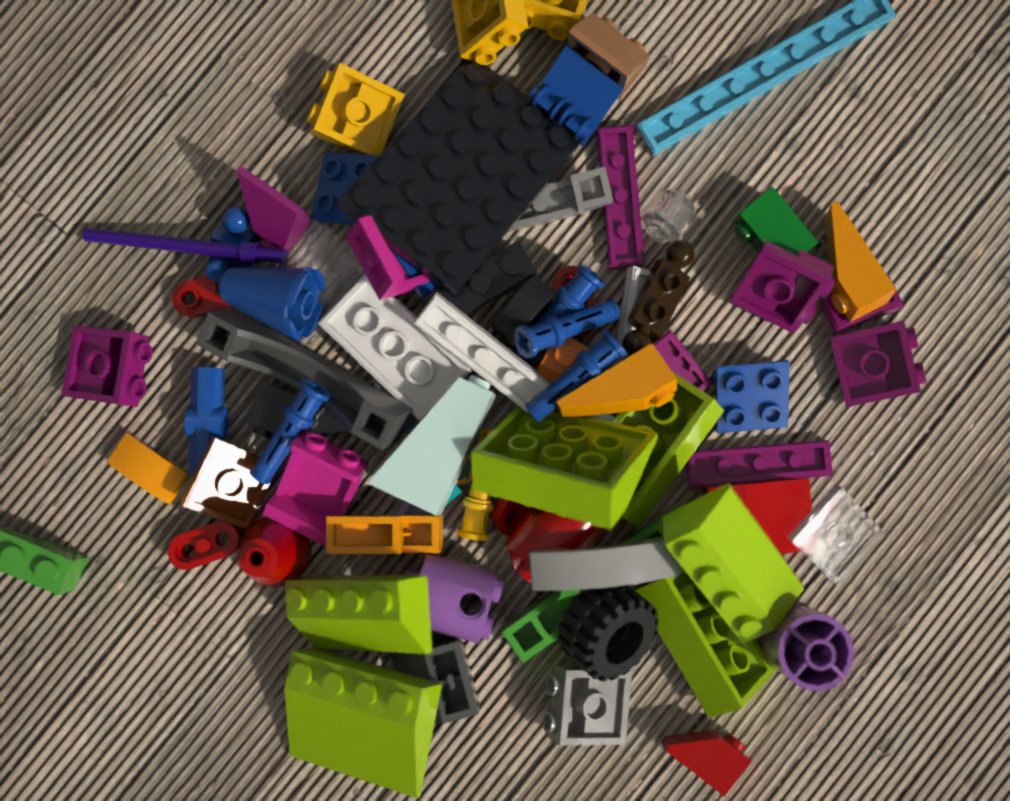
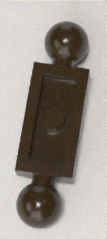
(659, 297)

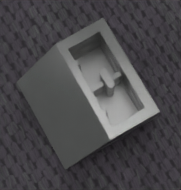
(451, 668)

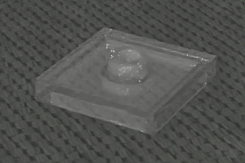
(836, 534)

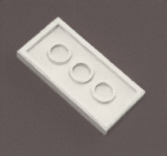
(393, 347)

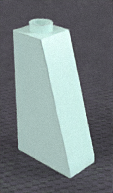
(436, 450)

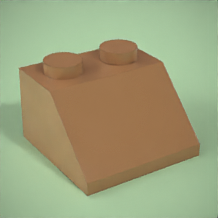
(609, 50)

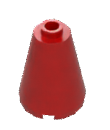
(273, 553)

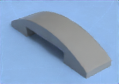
(568, 198)
(601, 566)

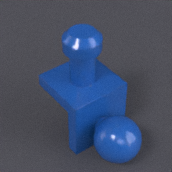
(232, 230)

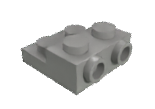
(585, 708)

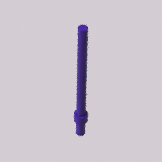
(247, 251)

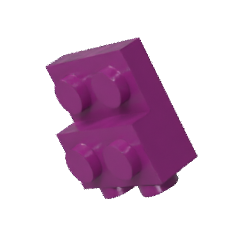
(784, 286)
(877, 363)
(106, 365)

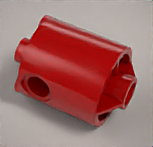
(547, 531)

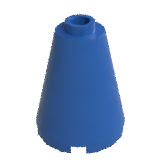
(276, 296)

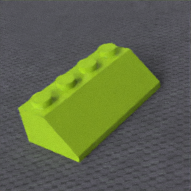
(680, 430)
(732, 562)
(362, 612)
(705, 648)

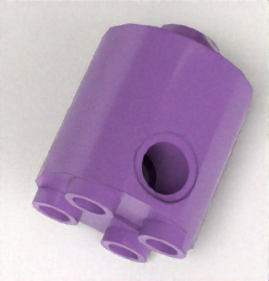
(447, 585)
(809, 649)

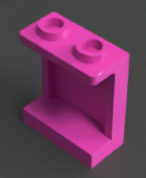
(379, 262)
(315, 484)

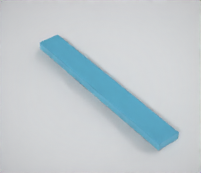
(763, 73)

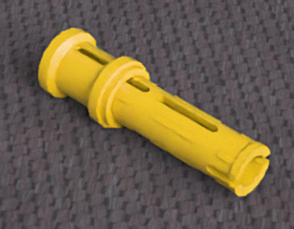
(476, 509)

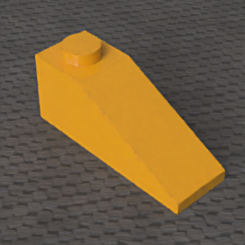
(860, 279)
(626, 387)

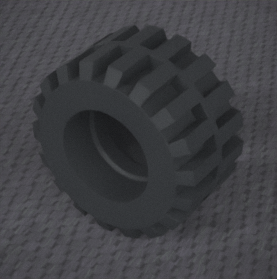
(607, 630)

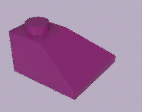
(271, 213)

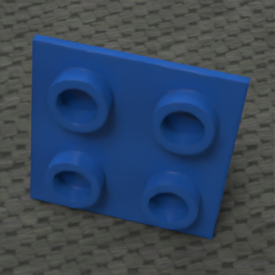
(576, 93)
(336, 177)
(752, 395)

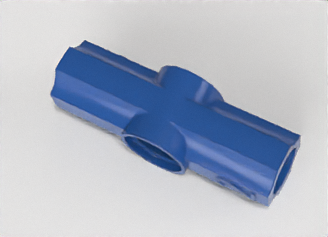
(206, 412)

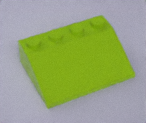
(563, 465)
(360, 718)

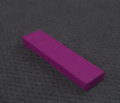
(622, 216)
(759, 463)

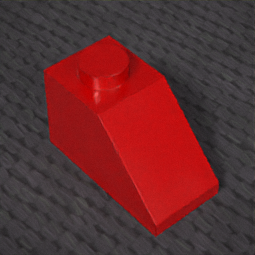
(710, 756)

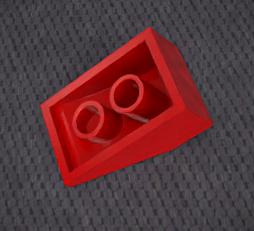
(775, 506)

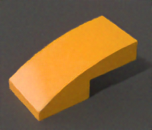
(148, 468)

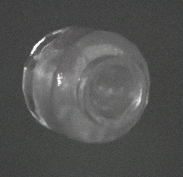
(669, 215)

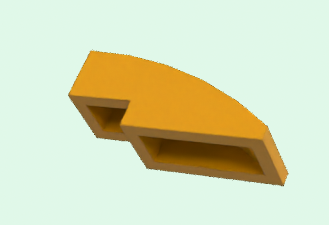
(384, 534)

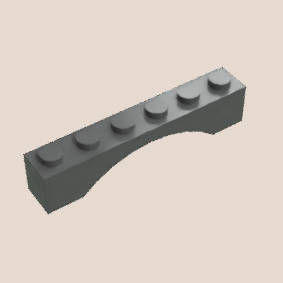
(356, 403)

